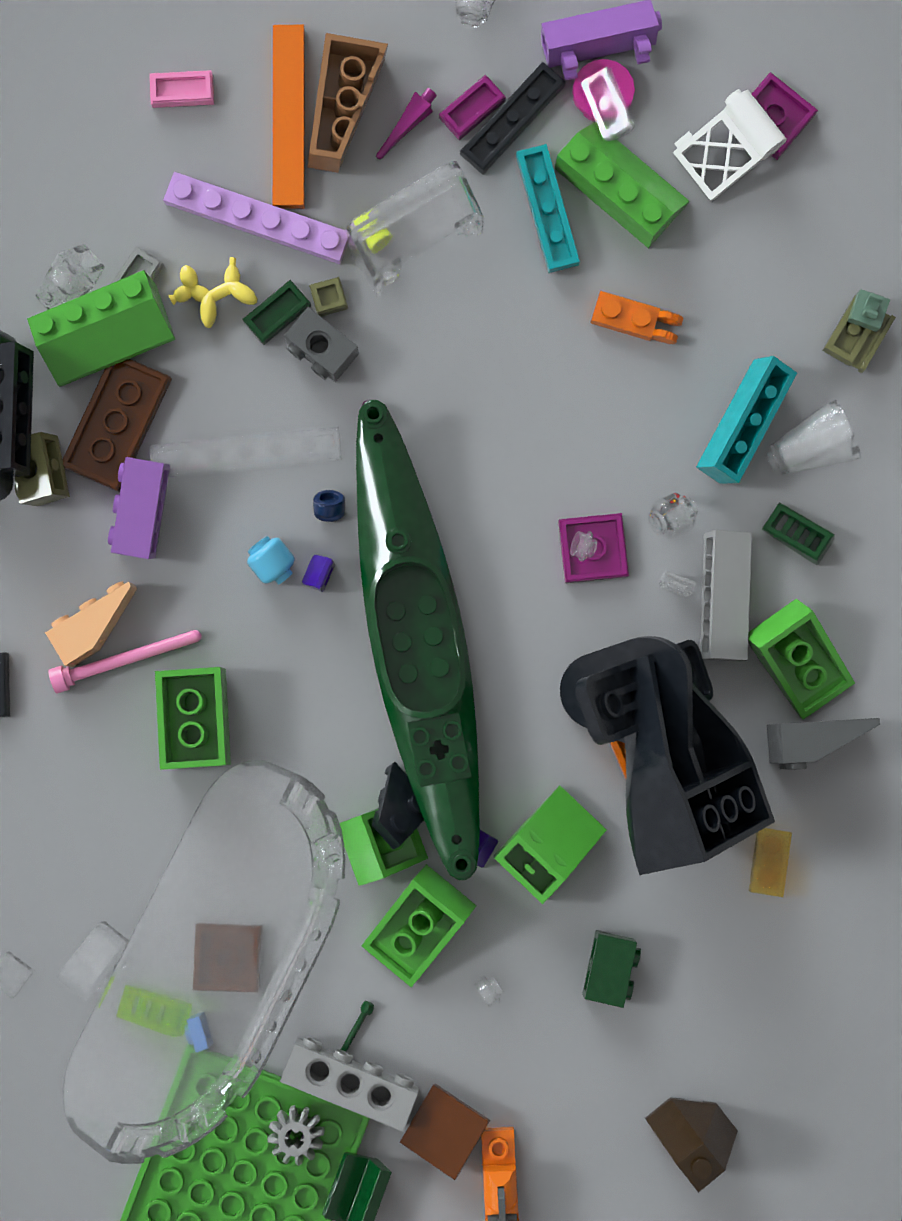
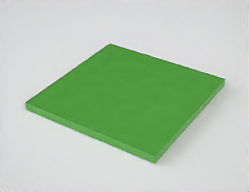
(235, 1172)

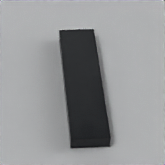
(512, 118)

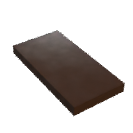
(115, 421)

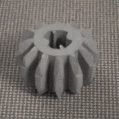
(296, 1147)

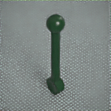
(366, 1009)

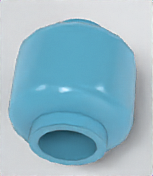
(271, 560)

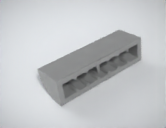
(725, 595)

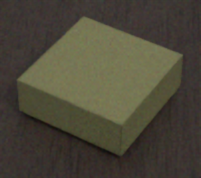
(328, 296)

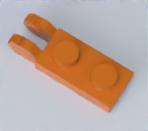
(634, 318)

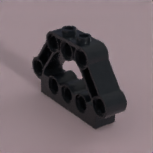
(15, 411)

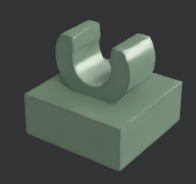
(868, 310)

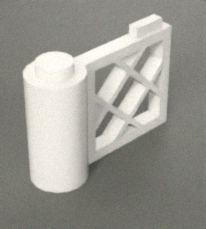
(750, 127)

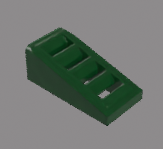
(804, 523)

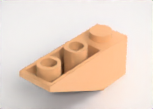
(86, 631)

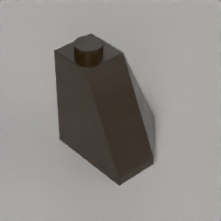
(695, 1137)

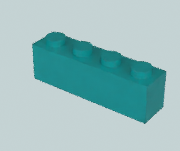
(746, 420)

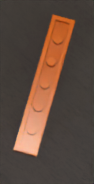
(288, 116)

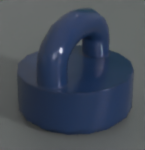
(329, 505)

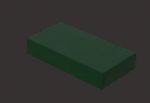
(276, 312)

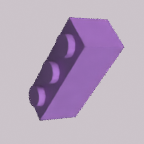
(139, 508)

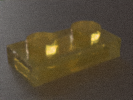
(770, 862)

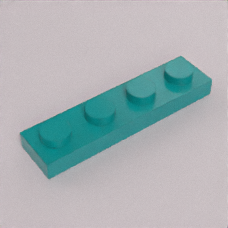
(547, 208)

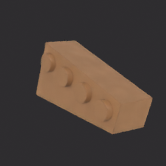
(344, 88)

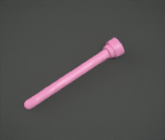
(63, 678)

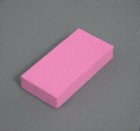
(181, 89)

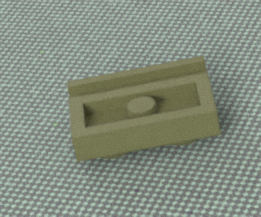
(854, 343)

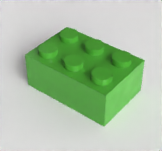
(192, 718)

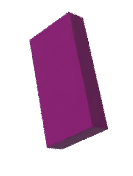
(472, 107)

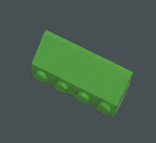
(620, 184)
(101, 328)

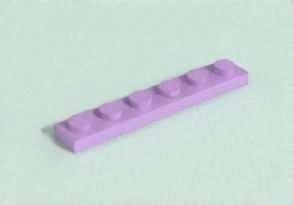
(256, 217)

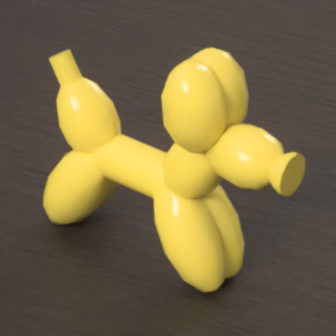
(208, 307)

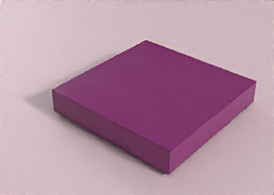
(785, 108)
(610, 554)

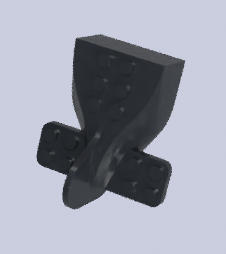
(686, 766)

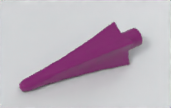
(415, 112)

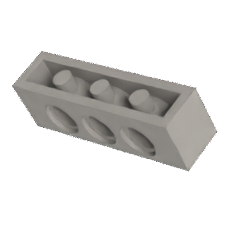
(360, 1100)

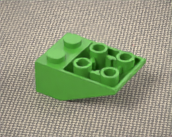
(550, 844)

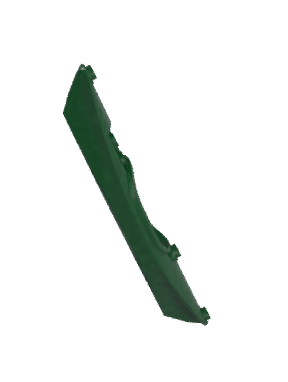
(417, 639)

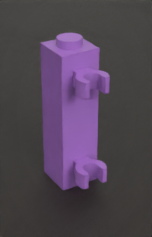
(600, 34)

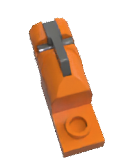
(499, 1174)

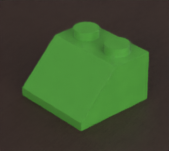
(372, 855)

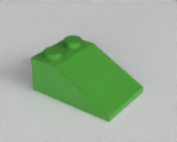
(800, 658)
(418, 925)

